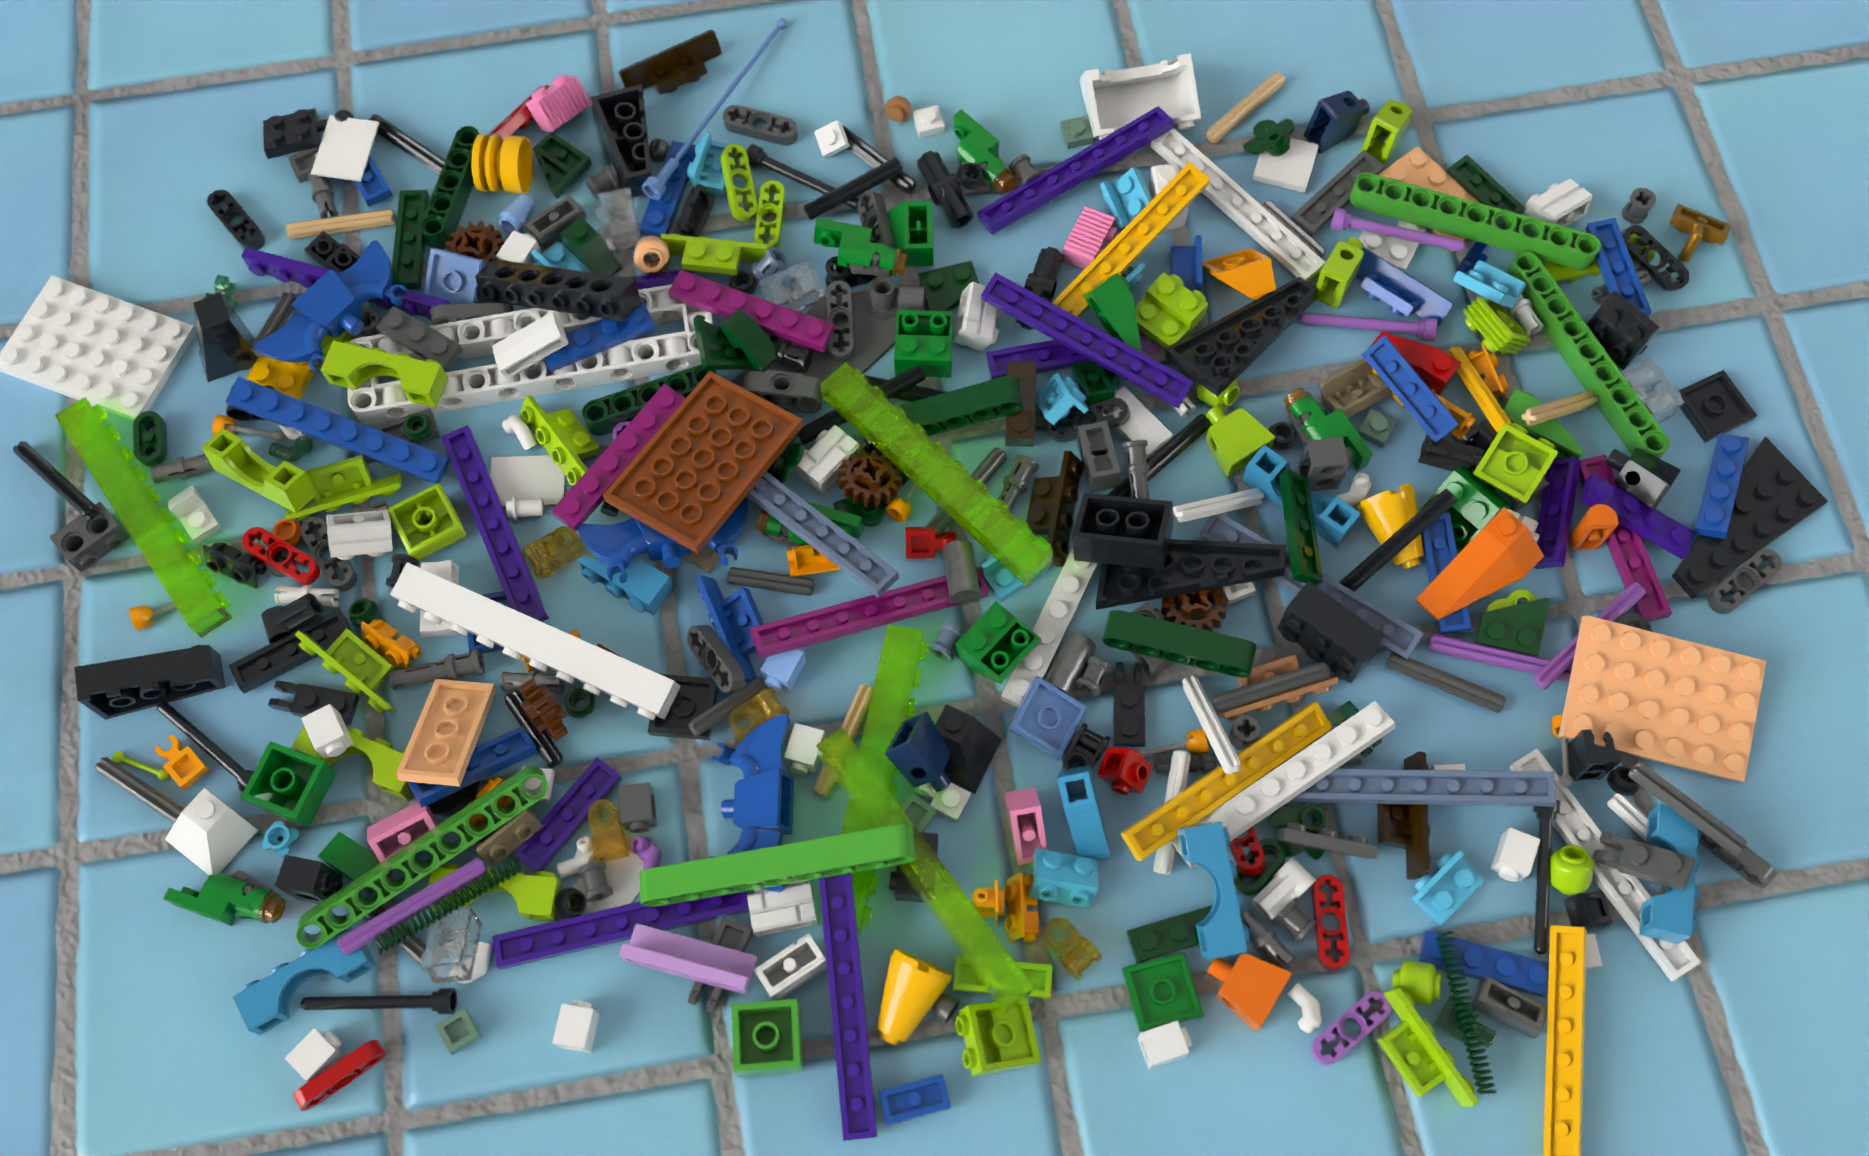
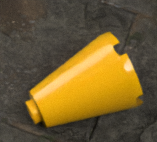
(1387, 514)
(908, 995)

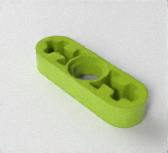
(742, 171)
(765, 207)

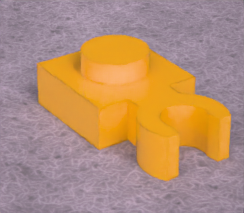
(183, 764)

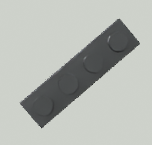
(1335, 193)

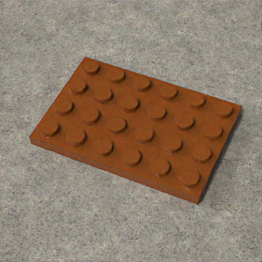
(703, 461)

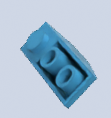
(644, 588)
(1083, 812)

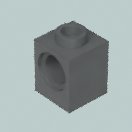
(637, 807)

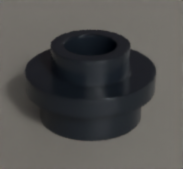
(969, 176)
(743, 277)
(1285, 430)
(1621, 782)
(576, 900)

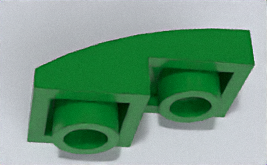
(348, 858)

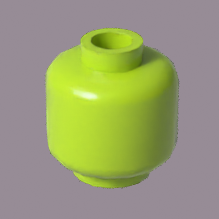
(1225, 399)
(1571, 870)
(1419, 981)

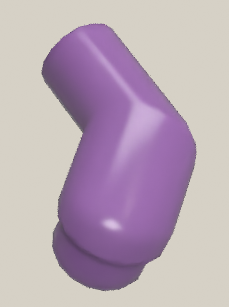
(646, 851)

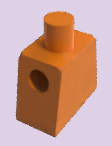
(1249, 987)

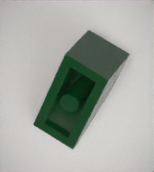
(590, 248)

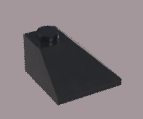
(969, 745)

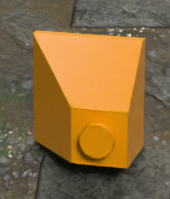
(1244, 271)

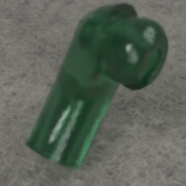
(293, 453)

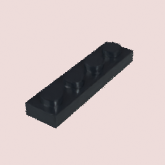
(286, 653)

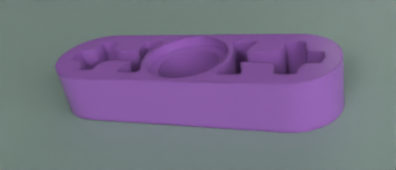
(1339, 1050)

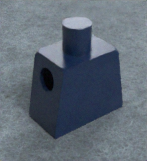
(1335, 119)
(920, 753)

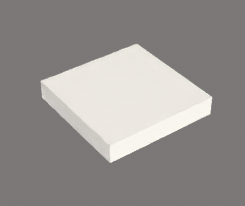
(1288, 170)

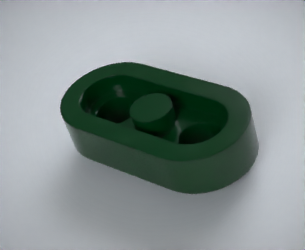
(149, 441)
(1271, 847)

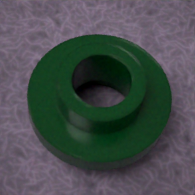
(415, 420)
(363, 610)
(575, 696)

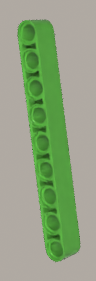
(1545, 239)
(1589, 369)
(777, 865)
(412, 867)

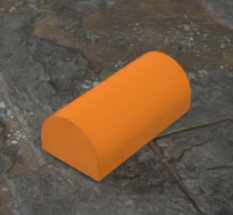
(1593, 528)

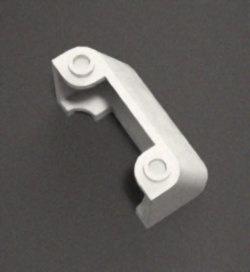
(1129, 93)

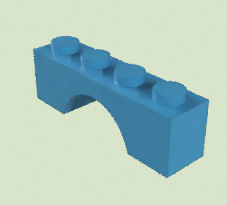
(1332, 515)
(1671, 914)
(1222, 929)
(268, 1000)

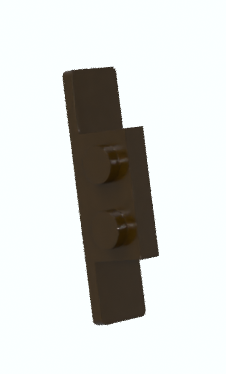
(674, 65)
(1054, 505)
(1408, 826)

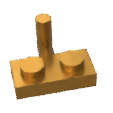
(1700, 226)

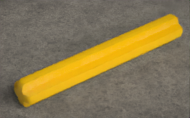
(1479, 390)

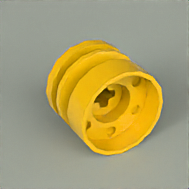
(502, 164)

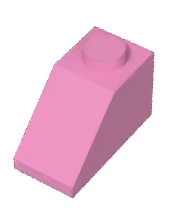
(1025, 823)

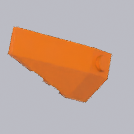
(1490, 561)

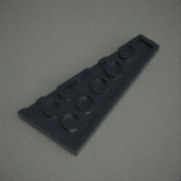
(1767, 505)

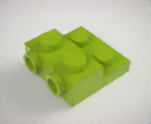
(1170, 310)
(1516, 462)
(997, 1038)

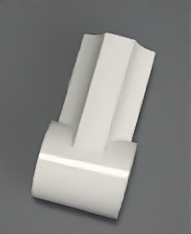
(1287, 885)

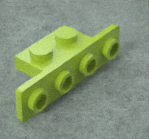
(713, 255)
(561, 436)
(344, 483)
(357, 662)
(1418, 1053)

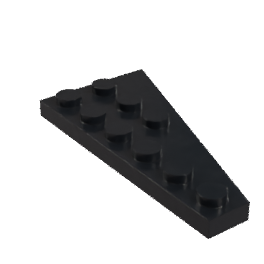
(1234, 342)
(1189, 569)

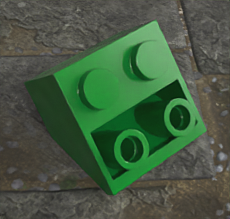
(913, 231)
(924, 340)
(1474, 506)
(996, 644)

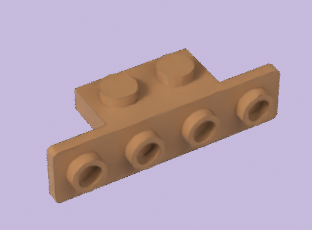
(1271, 669)

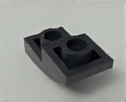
(331, 253)

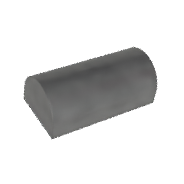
(553, 221)
(961, 572)
(1071, 662)
(1510, 1007)

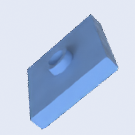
(453, 277)
(1047, 718)

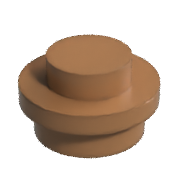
(898, 109)

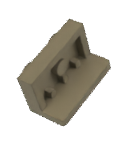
(1353, 389)
(508, 837)

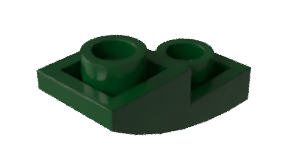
(746, 334)

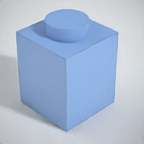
(783, 669)

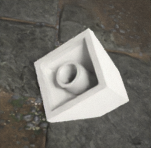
(210, 832)

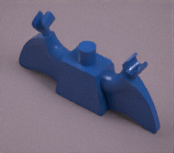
(332, 308)
(623, 541)
(766, 794)

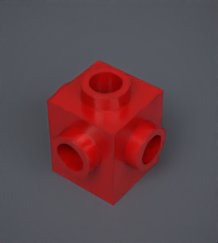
(1125, 770)

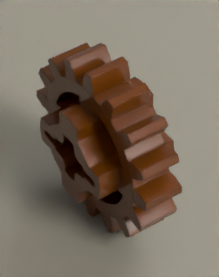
(475, 238)
(869, 478)
(1196, 609)
(543, 710)

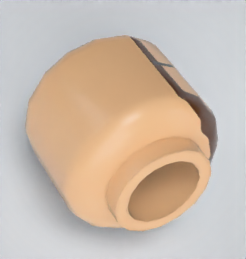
(646, 262)

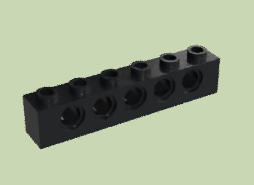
(558, 289)

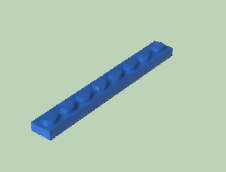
(338, 430)

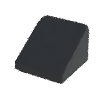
(1587, 910)

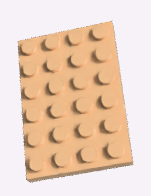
(1664, 698)

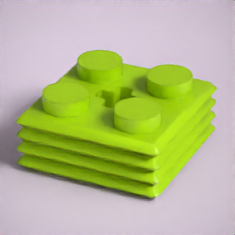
(1496, 326)
(410, 519)

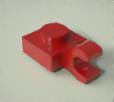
(923, 542)

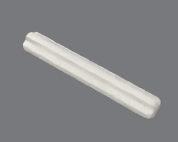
(1217, 505)
(1211, 725)
(1176, 783)

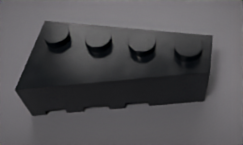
(624, 133)
(146, 680)

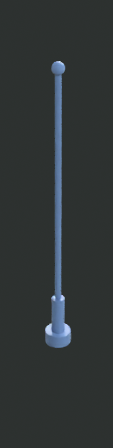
(654, 186)

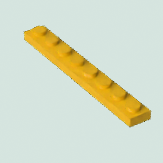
(1135, 237)
(1219, 787)
(1565, 1042)

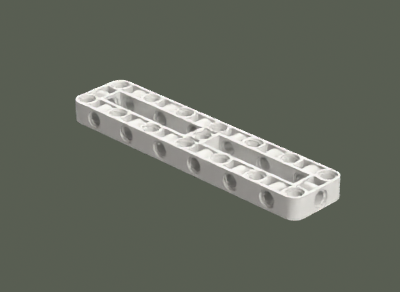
(621, 363)

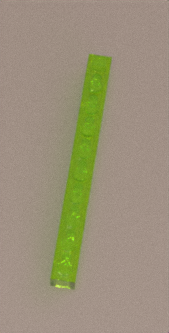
(937, 474)
(144, 517)
(888, 708)
(927, 874)

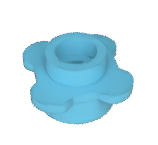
(274, 832)

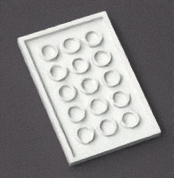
(96, 348)

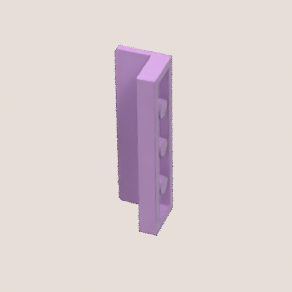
(690, 958)

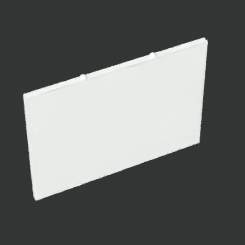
(345, 148)
(527, 478)
(622, 877)

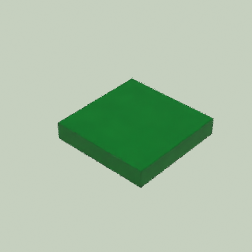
(1162, 992)

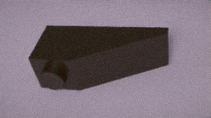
(1021, 425)

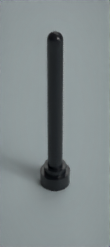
(759, 158)
(206, 744)
(1546, 816)
(442, 1001)

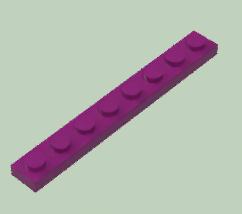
(855, 616)

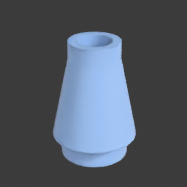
(516, 214)

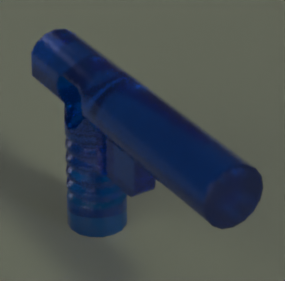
(1473, 256)

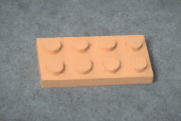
(1422, 171)
(446, 732)

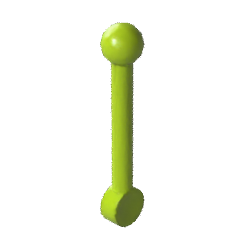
(120, 758)

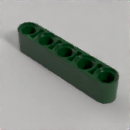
(450, 190)
(636, 399)
(966, 405)
(1179, 643)

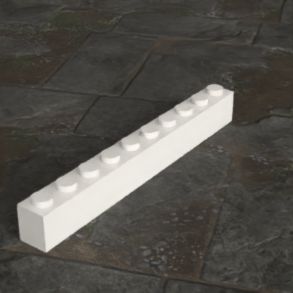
(535, 640)

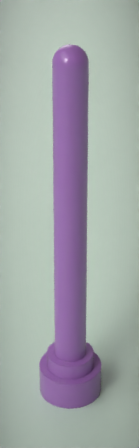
(1343, 220)
(1423, 328)

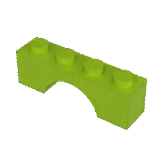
(353, 365)
(236, 460)
(383, 759)
(533, 894)

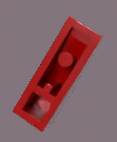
(1428, 361)

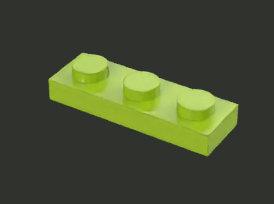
(1037, 974)

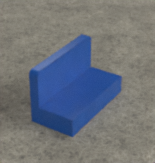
(1187, 264)

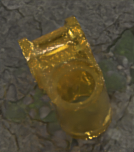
(552, 552)
(757, 710)
(608, 837)
(1071, 948)

